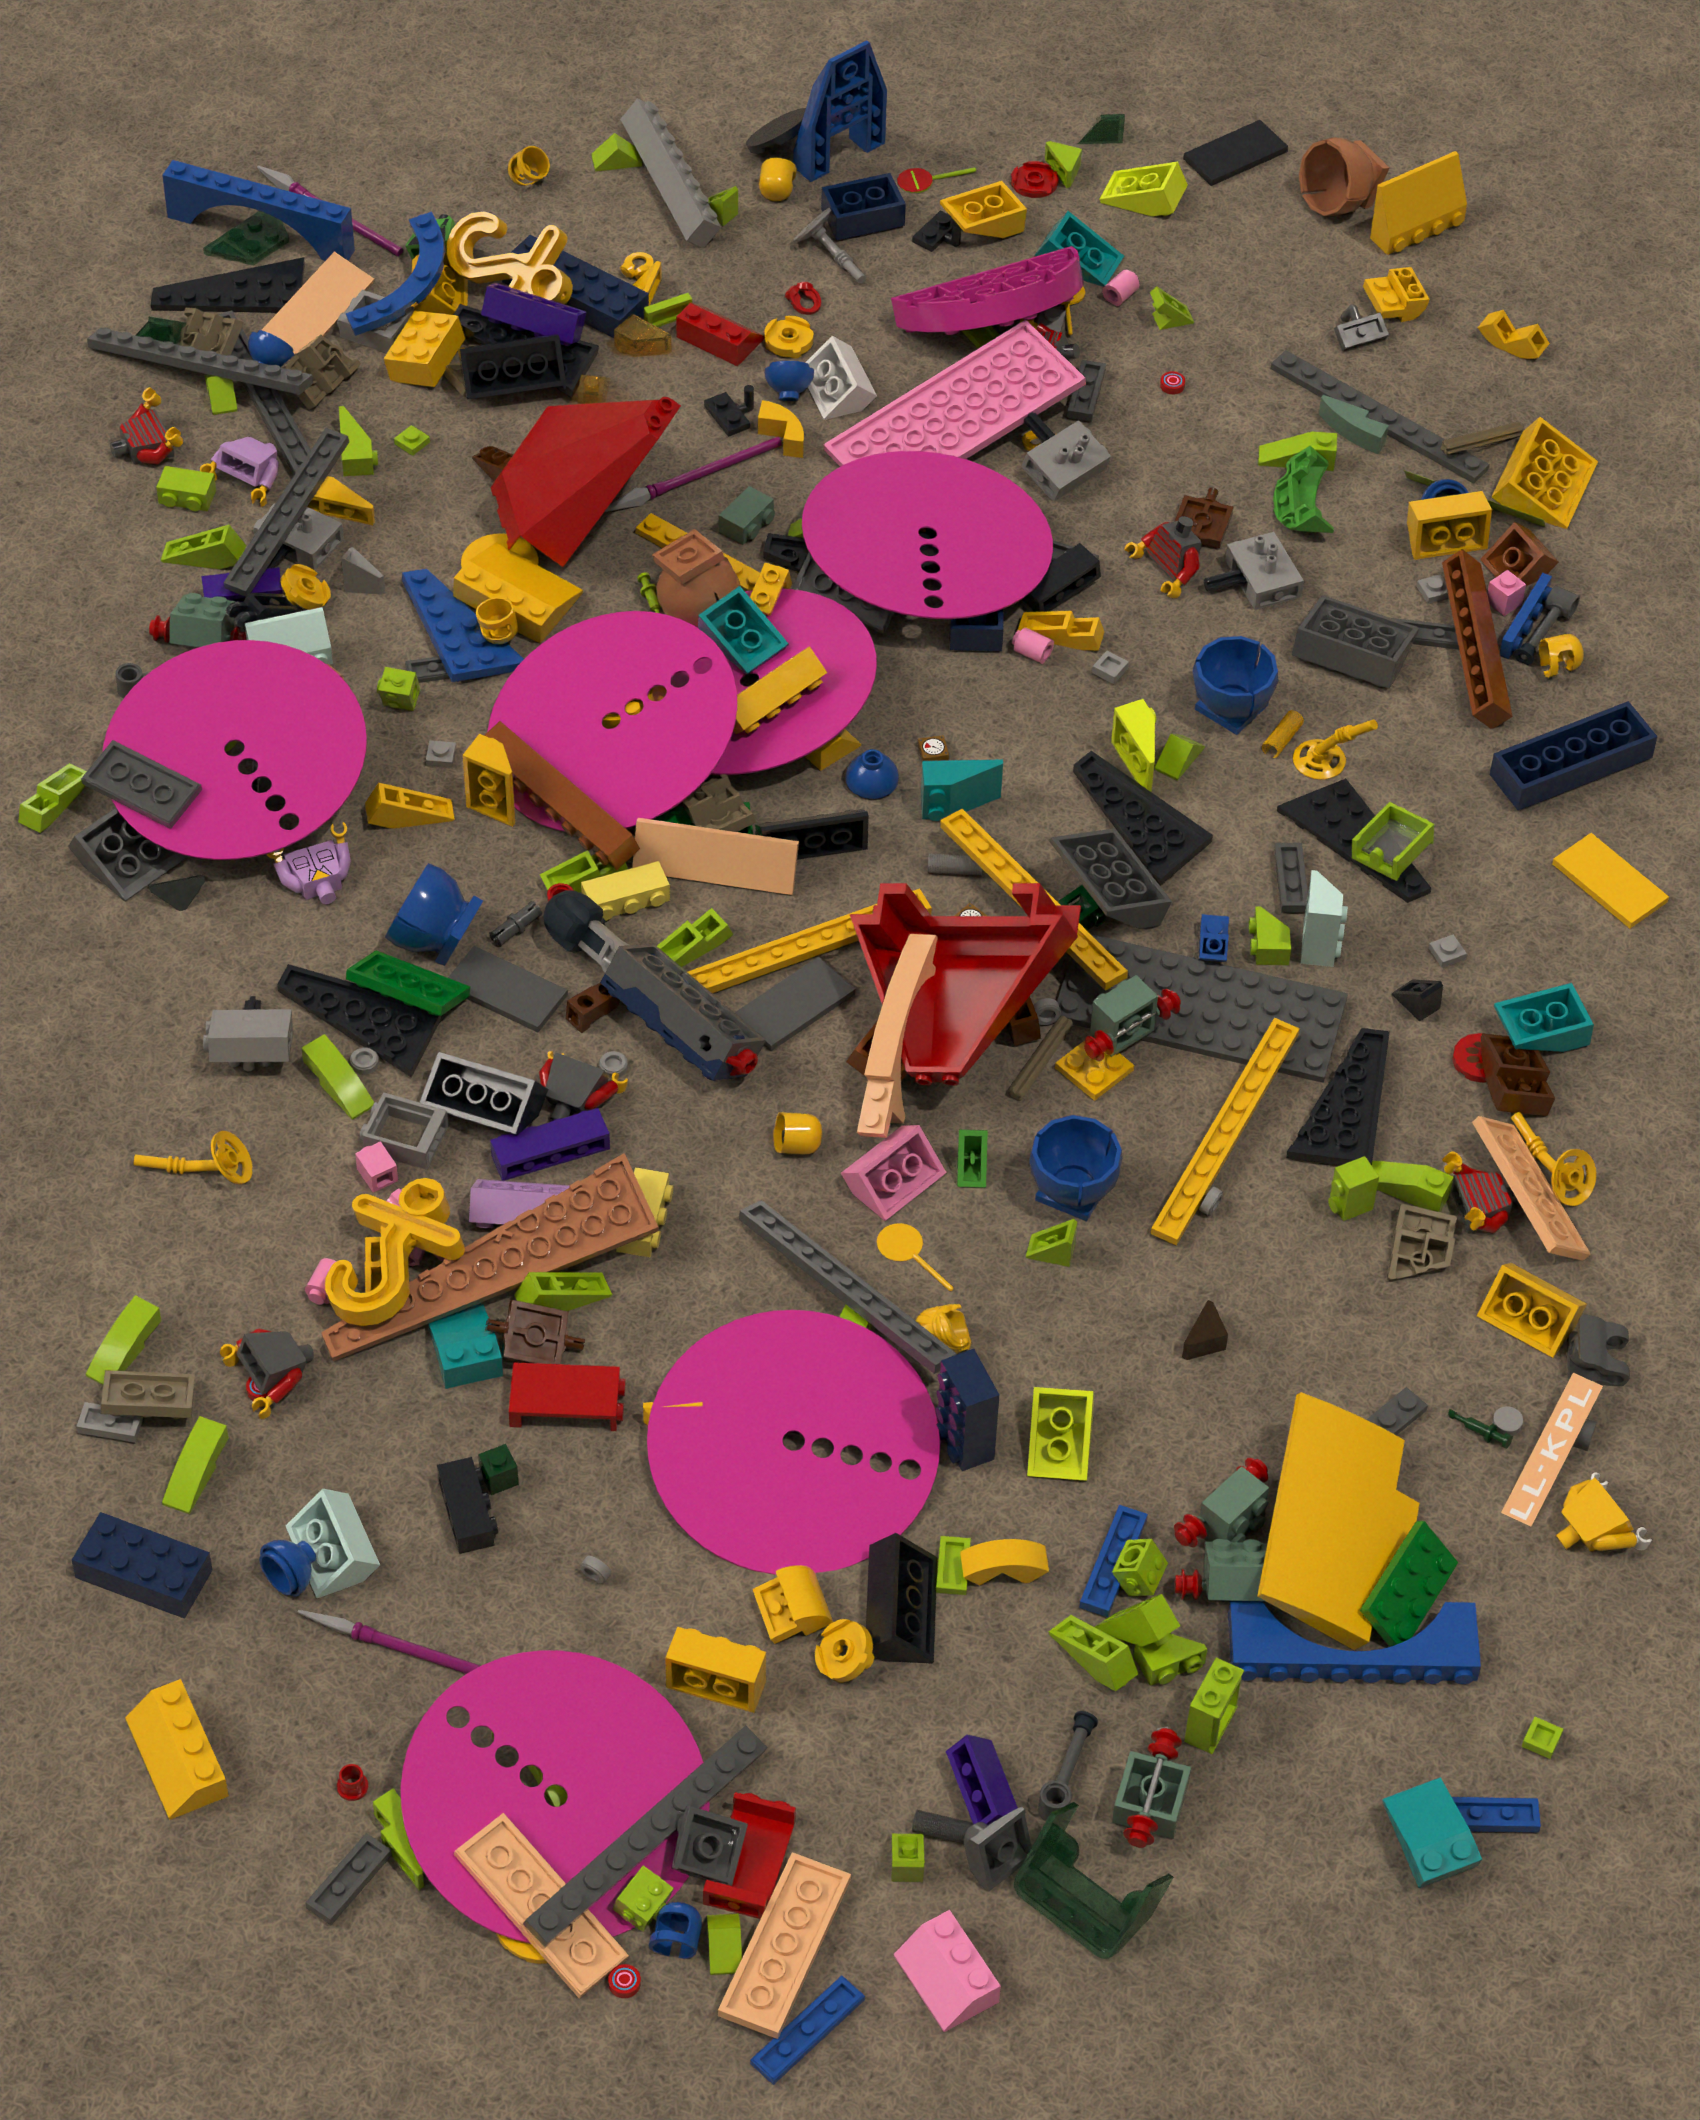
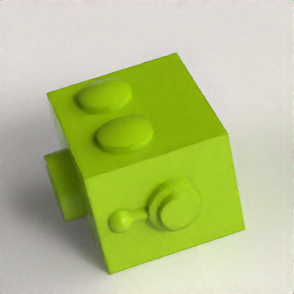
(399, 688)
(1140, 1567)
(643, 1898)

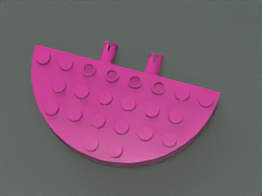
(992, 295)

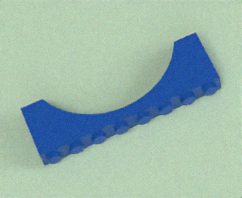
(196, 189)
(1438, 1653)

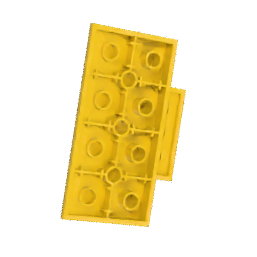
(1334, 1519)

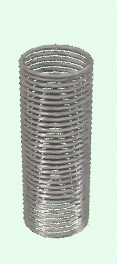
(951, 862)

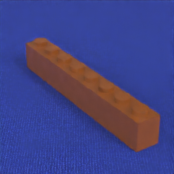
(1477, 639)
(565, 801)

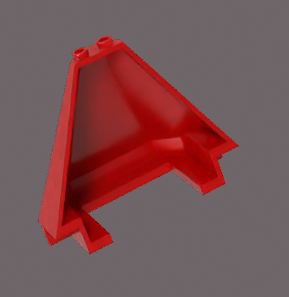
(574, 470)
(980, 974)

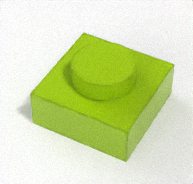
(412, 440)
(1542, 1737)

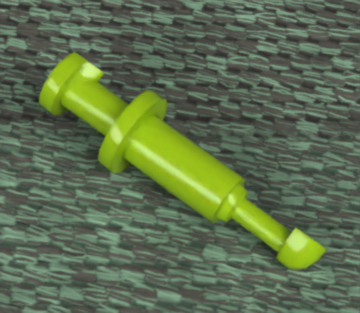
(649, 591)

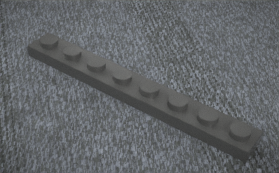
(286, 512)

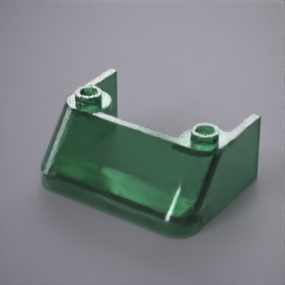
(1075, 1901)

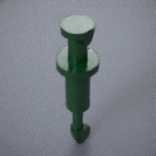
(1489, 1432)

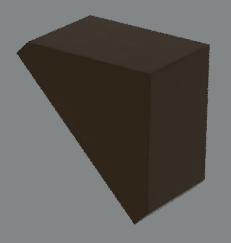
(1206, 1335)

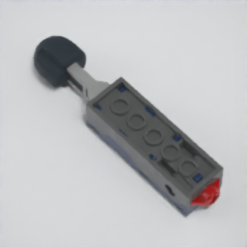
(657, 991)

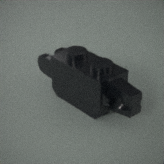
(259, 607)

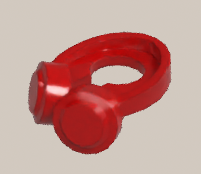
(808, 290)

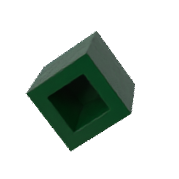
(498, 1469)

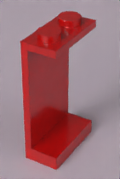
(566, 1392)
(760, 1857)

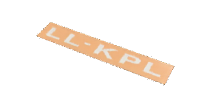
(1552, 1449)

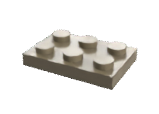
(148, 1394)

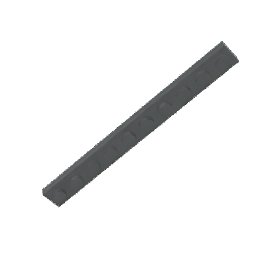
(200, 361)
(273, 411)
(1399, 427)
(846, 1285)
(643, 1837)

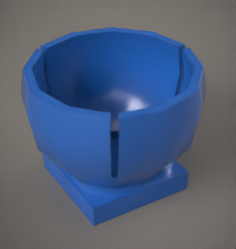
(1232, 683)
(433, 915)
(1075, 1164)

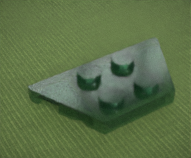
(250, 239)

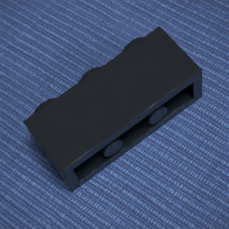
(1064, 579)
(467, 1505)

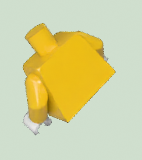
(1597, 1519)

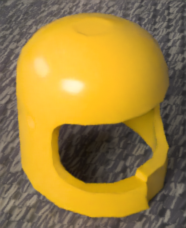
(526, 160)
(777, 178)
(497, 620)
(1559, 649)
(801, 1133)

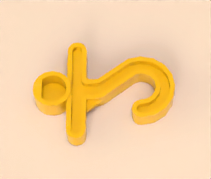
(530, 271)
(413, 1224)

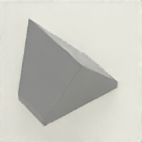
(360, 574)

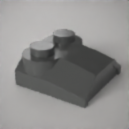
(708, 1845)
(997, 1848)

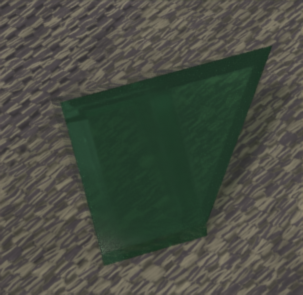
(1107, 130)
(162, 329)

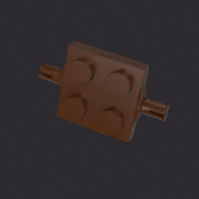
(1208, 517)
(534, 1334)

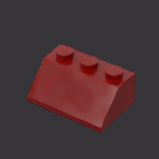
(716, 334)

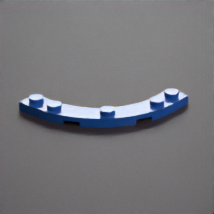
(415, 288)

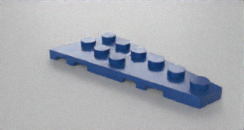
(456, 630)

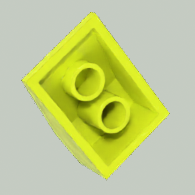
(1146, 189)
(1135, 739)
(1060, 1433)

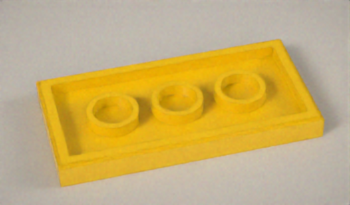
(1610, 880)

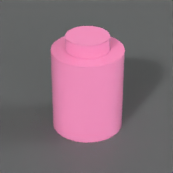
(1121, 287)
(1032, 645)
(316, 1286)

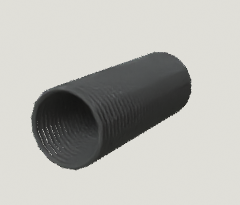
(934, 1820)

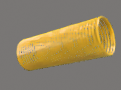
(1277, 732)

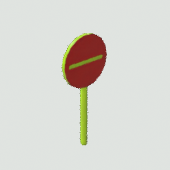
(919, 180)

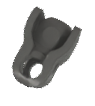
(1589, 1355)

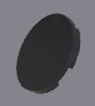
(776, 131)

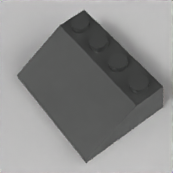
(1354, 641)
(121, 855)
(1114, 877)

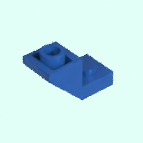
(1213, 938)

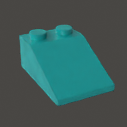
(1096, 255)
(741, 631)
(958, 785)
(1547, 1020)
(464, 1347)
(1432, 1832)

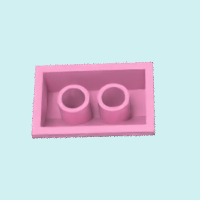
(894, 1171)
(948, 1971)

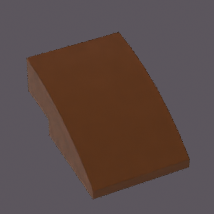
(1515, 1077)

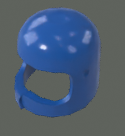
(677, 1917)

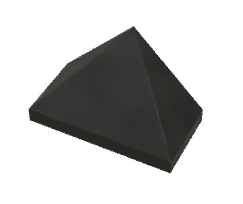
(178, 892)

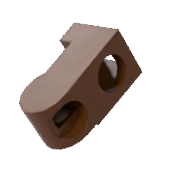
(590, 1006)

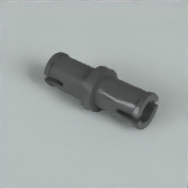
(515, 923)

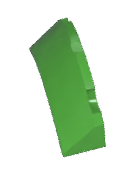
(1297, 491)

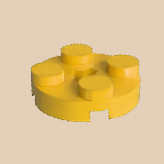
(778, 331)
(304, 588)
(857, 1658)

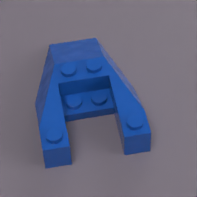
(843, 96)

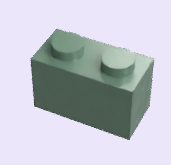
(746, 515)

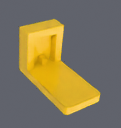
(769, 586)

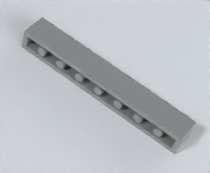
(670, 173)

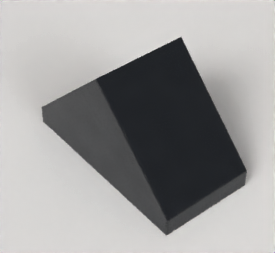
(1420, 997)

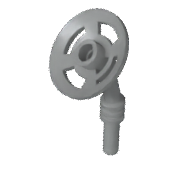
(817, 231)

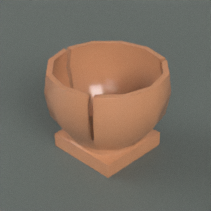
(1346, 174)
(690, 576)

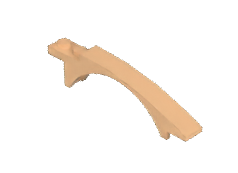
(883, 1069)

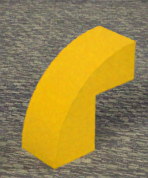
(1522, 342)
(780, 422)
(1014, 1557)

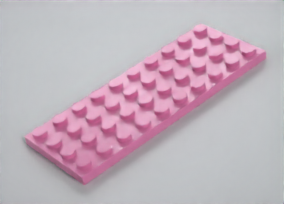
(968, 401)

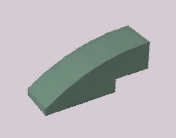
(1353, 424)

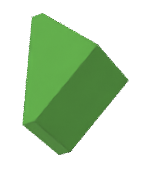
(972, 1158)

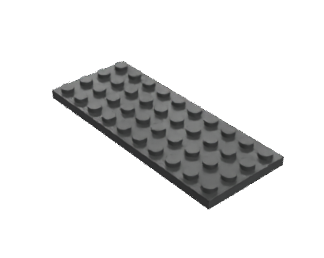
(1220, 1008)

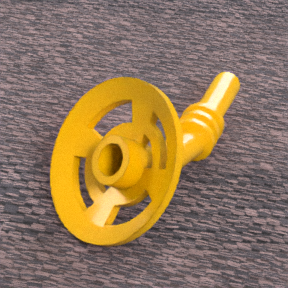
(1321, 753)
(224, 1160)
(1565, 1176)

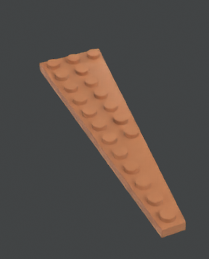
(561, 1232)

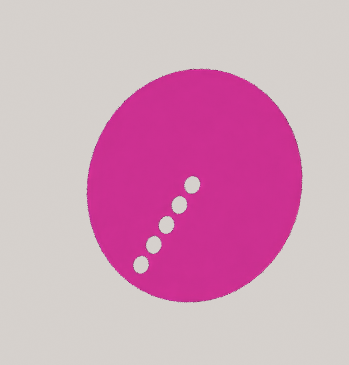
(866, 536)
(594, 670)
(287, 713)
(820, 714)
(776, 1507)
(587, 1730)

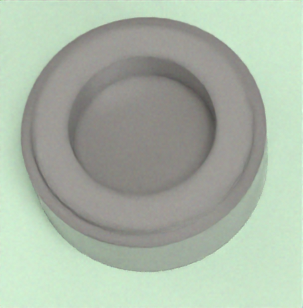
(1047, 1011)
(364, 1061)
(613, 1062)
(1211, 1201)
(1508, 1420)
(595, 1569)

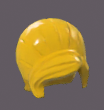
(947, 1326)

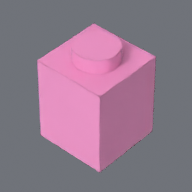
(1506, 593)
(376, 1166)

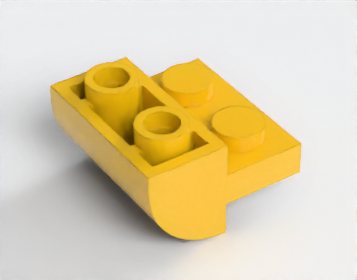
(1397, 294)
(792, 1603)

